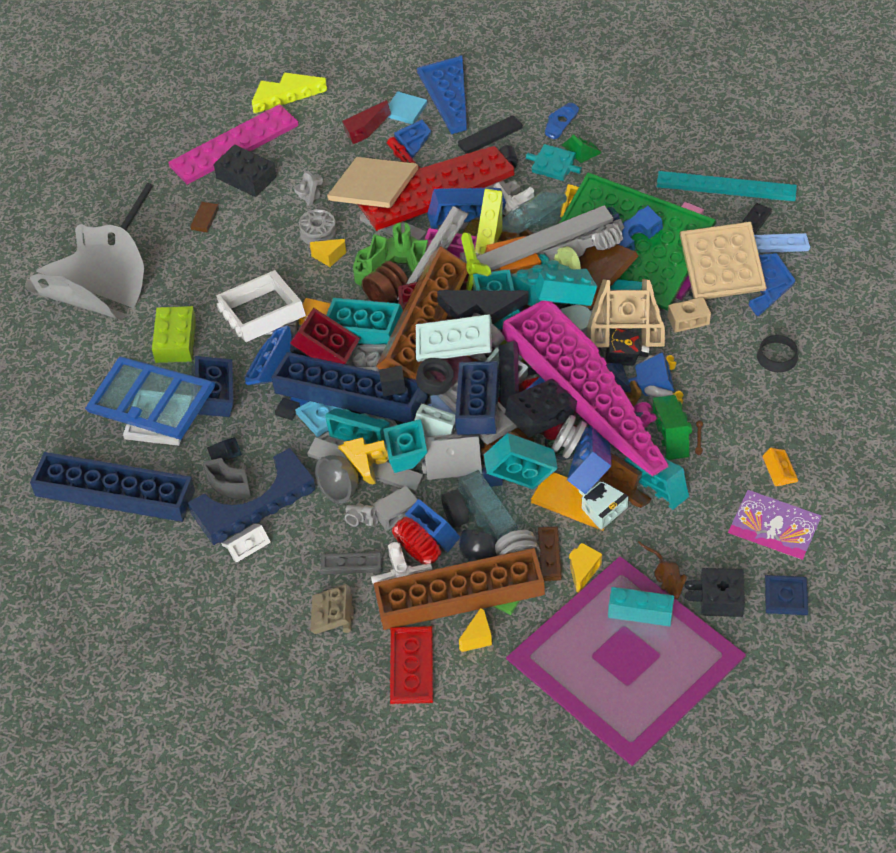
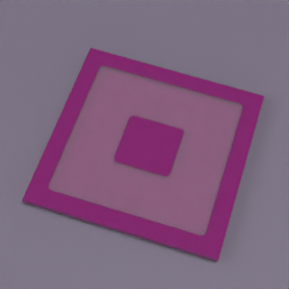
(624, 675)

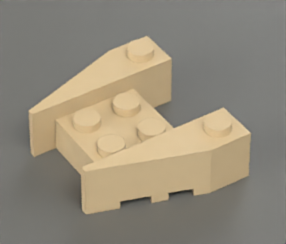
(626, 310)

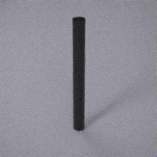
(136, 206)

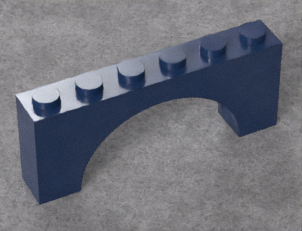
(224, 520)

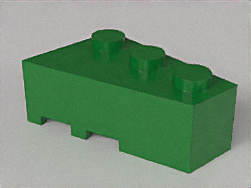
(673, 425)

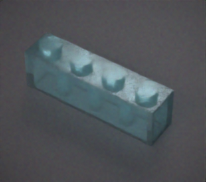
(485, 505)

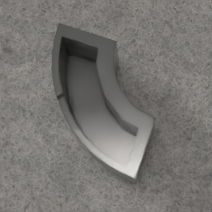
(227, 480)

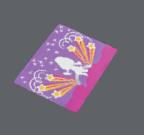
(775, 524)

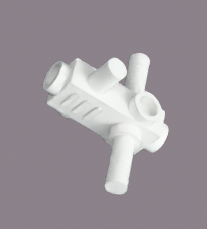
(515, 201)
(399, 565)

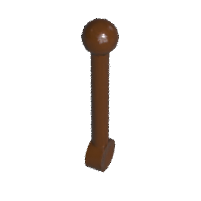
(698, 450)

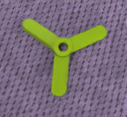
(473, 264)

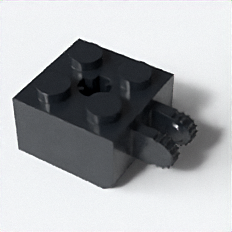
(719, 592)

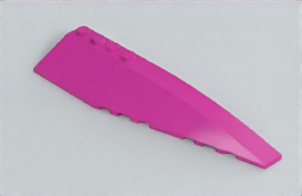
(569, 357)

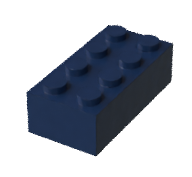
(477, 398)

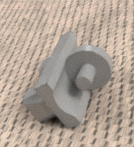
(307, 189)

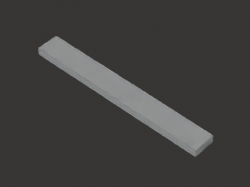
(546, 238)

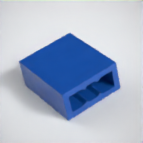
(434, 524)

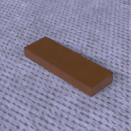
(549, 553)

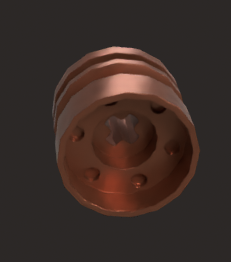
(384, 282)

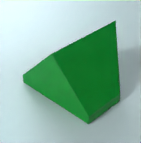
(581, 148)

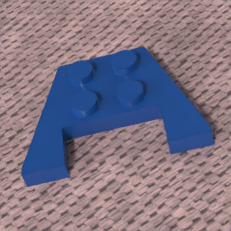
(777, 282)

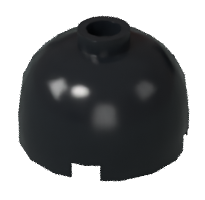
(477, 546)

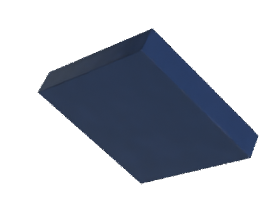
(786, 595)

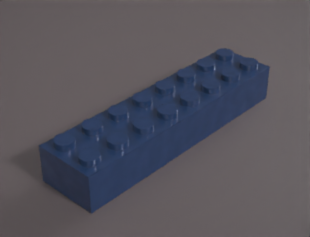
(345, 387)
(113, 486)

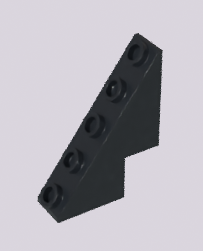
(494, 303)

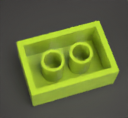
(174, 334)

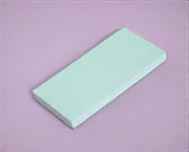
(454, 338)

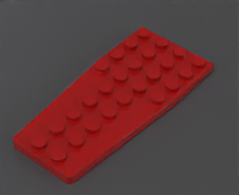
(466, 171)

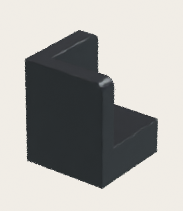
(392, 381)
(225, 449)

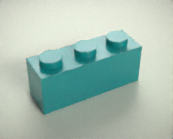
(640, 606)

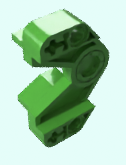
(399, 249)

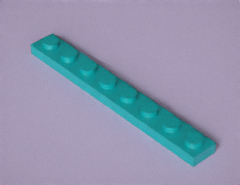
(726, 186)

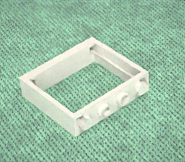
(251, 290)

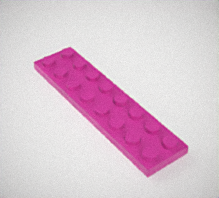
(246, 135)

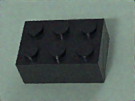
(245, 170)

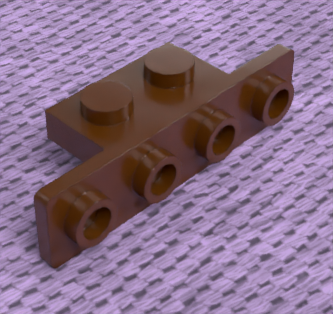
(625, 479)

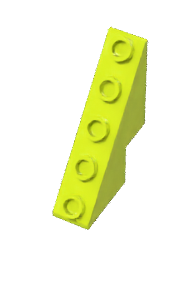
(290, 89)
(490, 220)

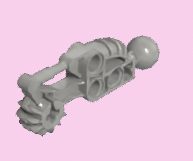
(601, 238)

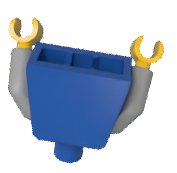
(655, 376)

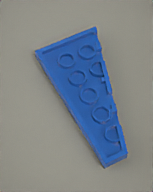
(446, 88)

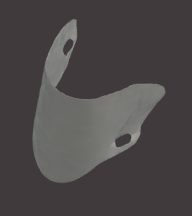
(95, 268)

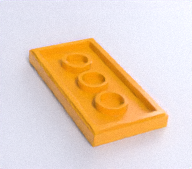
(561, 497)

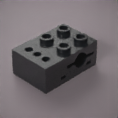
(540, 407)

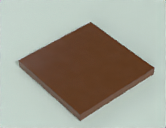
(606, 264)

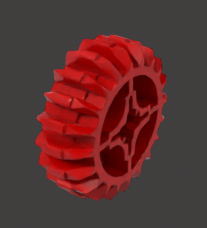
(416, 541)

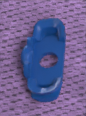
(554, 127)

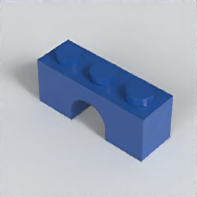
(644, 222)

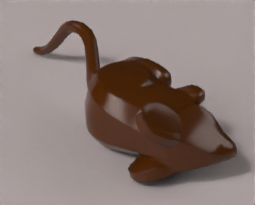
(669, 574)

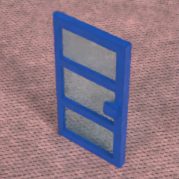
(150, 397)

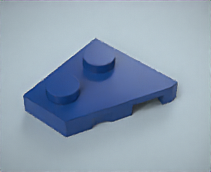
(413, 137)

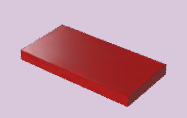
(411, 665)

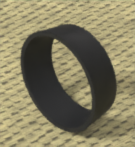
(773, 365)

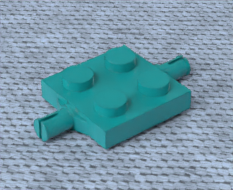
(553, 162)

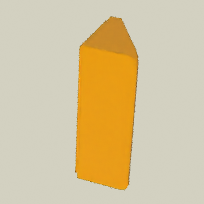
(779, 467)

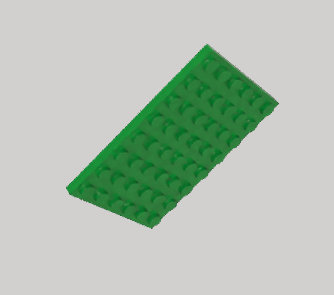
(662, 255)

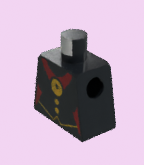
(624, 347)

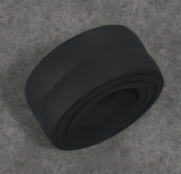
(455, 508)

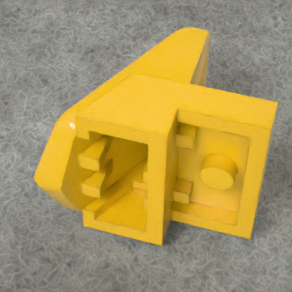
(363, 455)

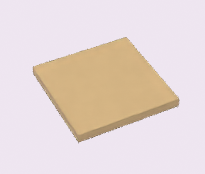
(373, 182)
(722, 261)

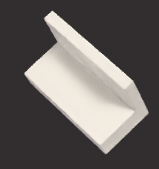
(246, 542)

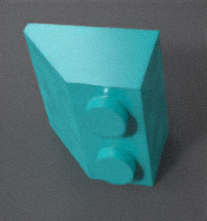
(405, 445)

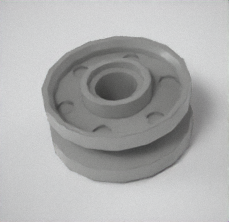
(317, 226)
(569, 436)
(517, 541)

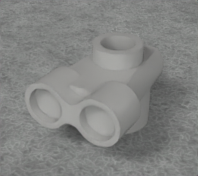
(361, 513)

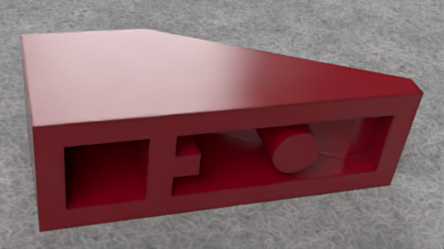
(366, 122)

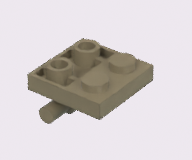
(332, 610)

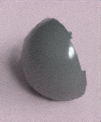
(336, 478)

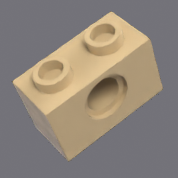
(689, 314)

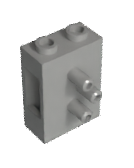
(451, 456)

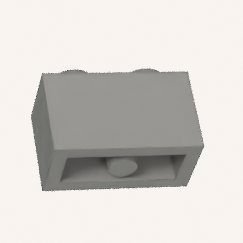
(394, 507)

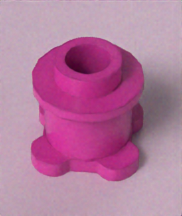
(646, 417)

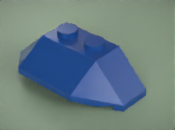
(269, 357)

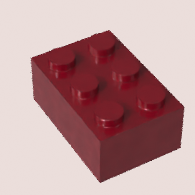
(324, 338)

